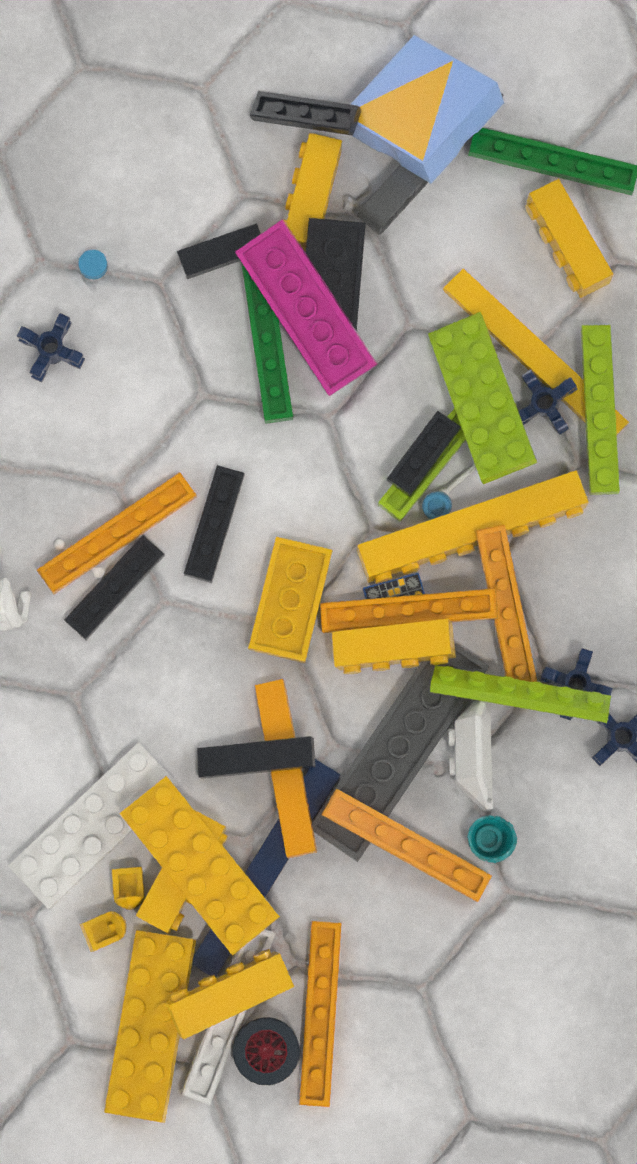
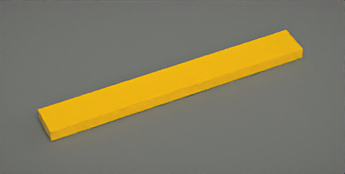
(520, 341)

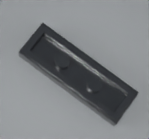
(215, 252)
(423, 453)

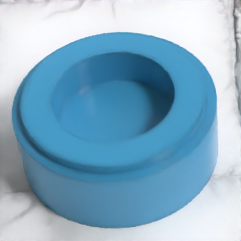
(93, 264)
(436, 504)

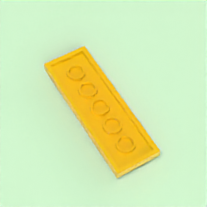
(199, 865)
(146, 1032)

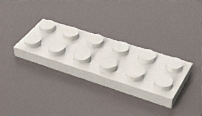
(87, 828)

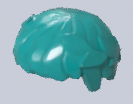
(492, 838)

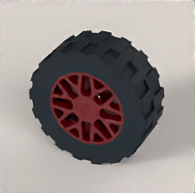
(266, 1051)

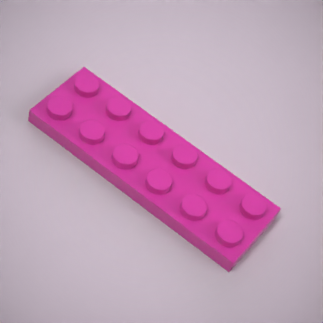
(306, 307)

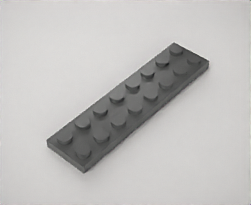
(397, 749)

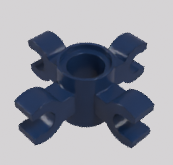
(55, 336)
(561, 391)
(561, 679)
(612, 745)

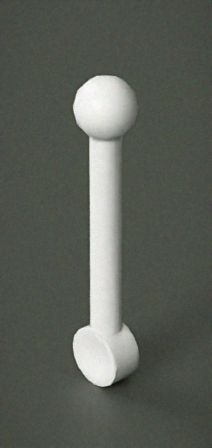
(456, 482)
(98, 572)

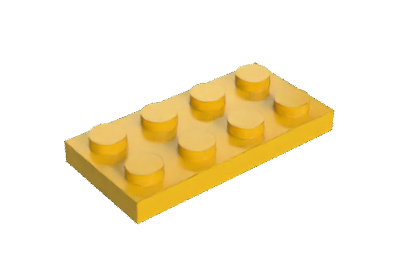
(290, 599)

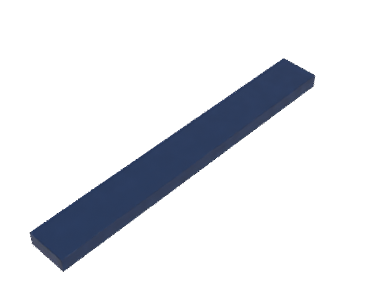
(268, 864)

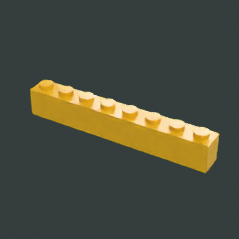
(456, 533)

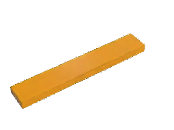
(116, 533)
(377, 612)
(510, 624)
(287, 784)
(406, 845)
(320, 1014)

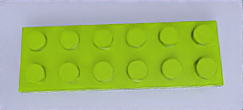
(482, 398)

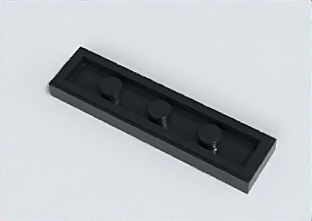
(305, 113)
(214, 524)
(114, 587)
(256, 757)

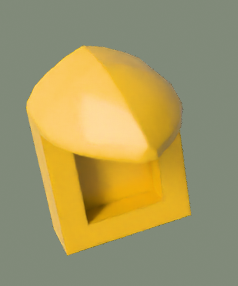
(128, 887)
(103, 930)

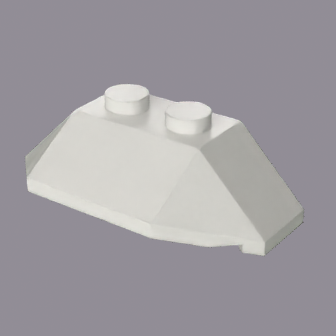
(473, 754)

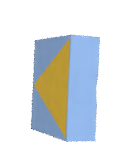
(425, 108)

